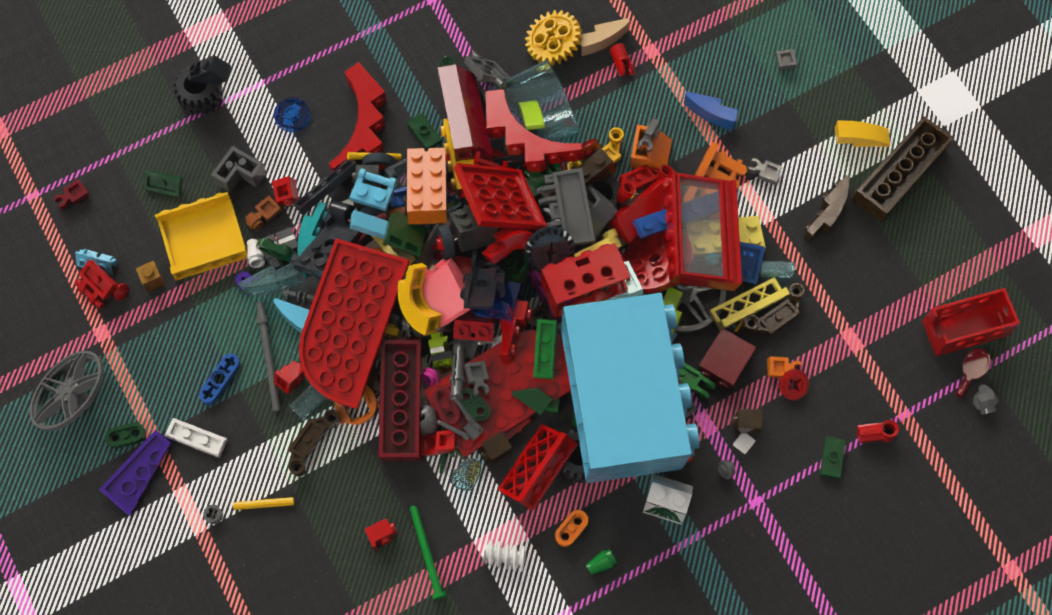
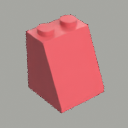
(443, 290)

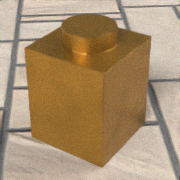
(150, 276)

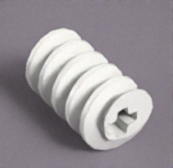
(504, 555)

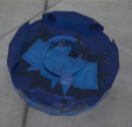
(291, 114)

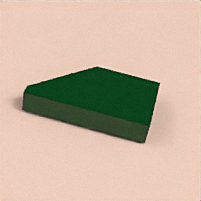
(533, 398)

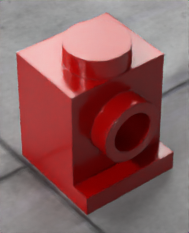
(283, 187)
(289, 377)
(380, 533)

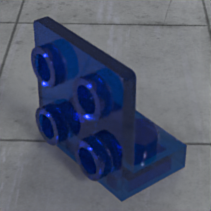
(503, 307)

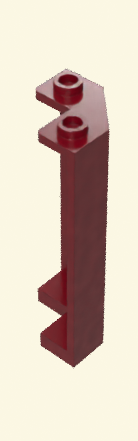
(464, 113)

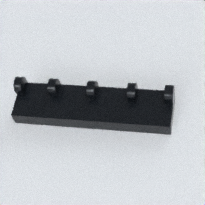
(325, 187)

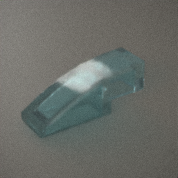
(271, 281)

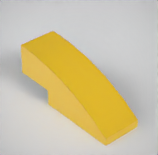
(861, 134)

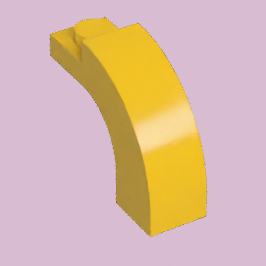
(413, 304)

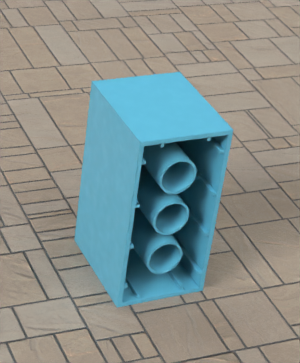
(627, 387)

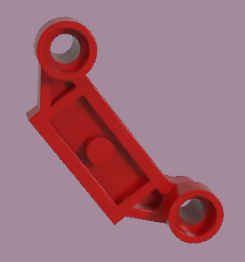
(638, 179)

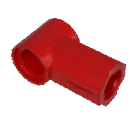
(875, 432)

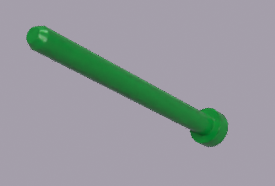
(438, 593)

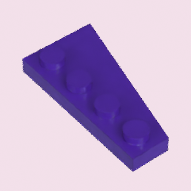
(133, 477)

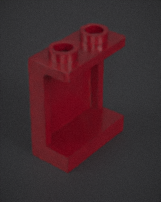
(726, 359)

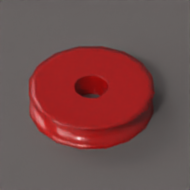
(590, 147)

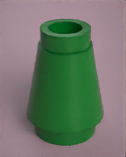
(601, 562)

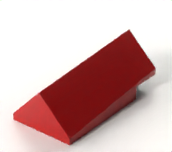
(643, 204)

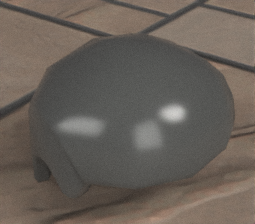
(429, 420)

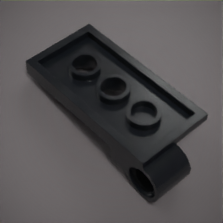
(335, 227)

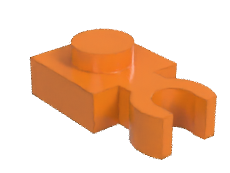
(779, 365)

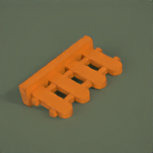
(721, 160)

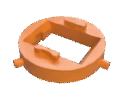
(372, 403)

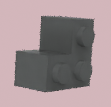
(238, 166)

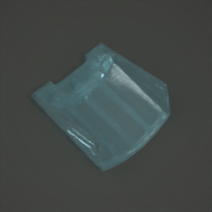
(542, 85)

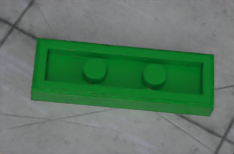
(545, 349)

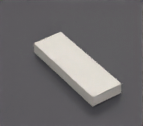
(196, 437)

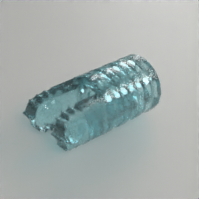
(777, 269)

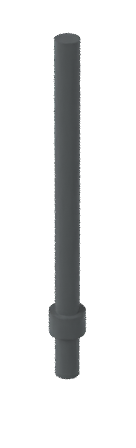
(262, 321)

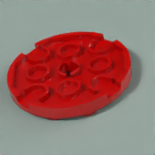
(641, 255)

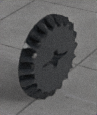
(543, 240)

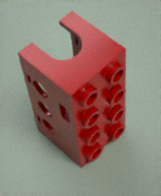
(572, 278)
(970, 322)

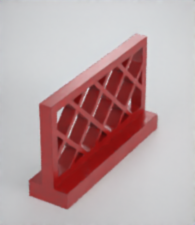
(543, 472)

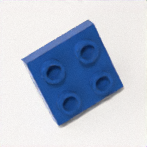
(751, 261)

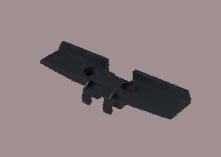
(483, 282)

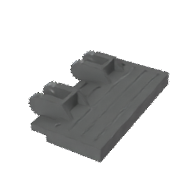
(569, 204)

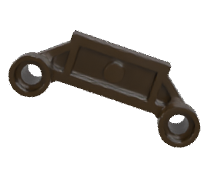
(777, 316)
(309, 438)

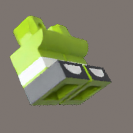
(440, 350)

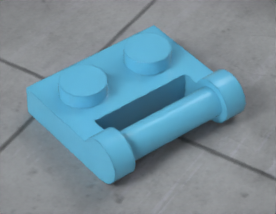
(372, 195)

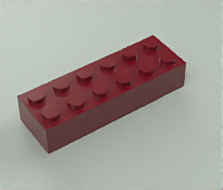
(400, 400)

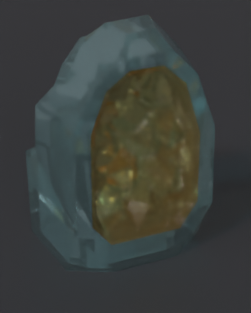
(466, 474)

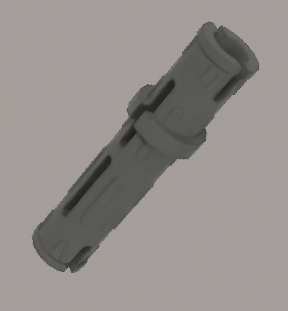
(457, 379)

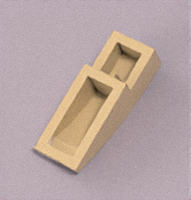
(603, 36)

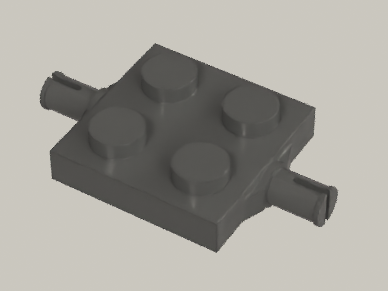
(486, 70)

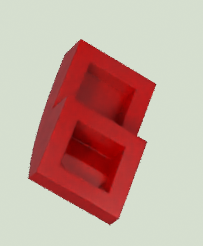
(438, 443)

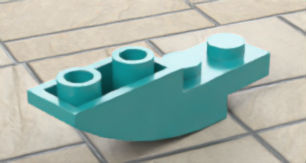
(311, 228)

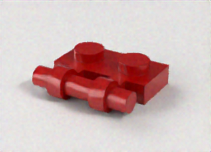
(98, 280)

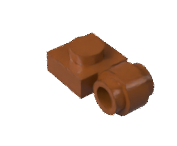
(266, 209)

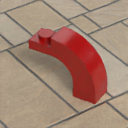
(507, 241)

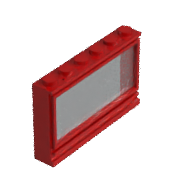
(702, 232)

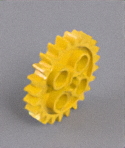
(553, 37)

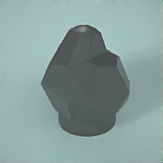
(985, 400)

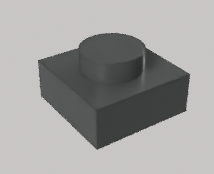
(786, 59)

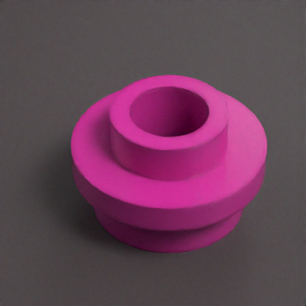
(430, 376)

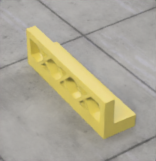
(753, 308)

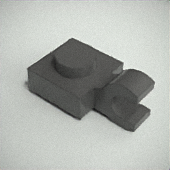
(651, 132)

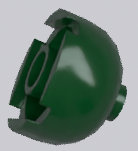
(515, 267)

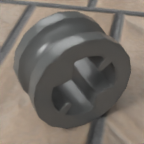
(219, 515)

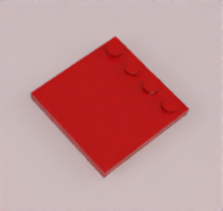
(499, 197)

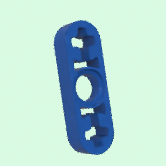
(218, 371)

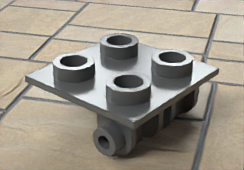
(302, 294)

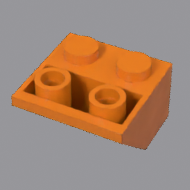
(658, 155)

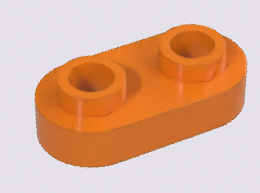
(570, 528)

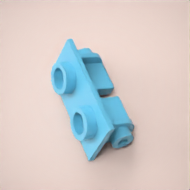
(104, 261)

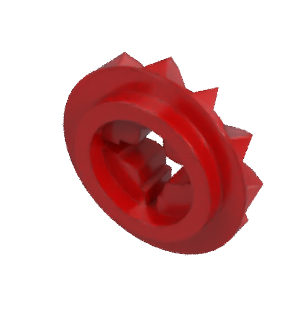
(802, 384)

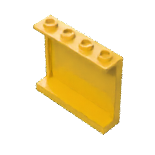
(201, 236)

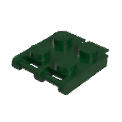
(403, 235)

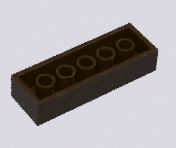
(902, 169)

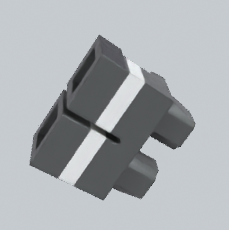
(284, 237)

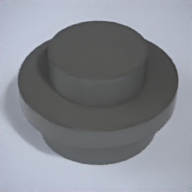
(726, 469)

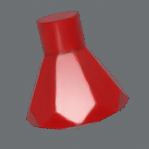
(121, 291)

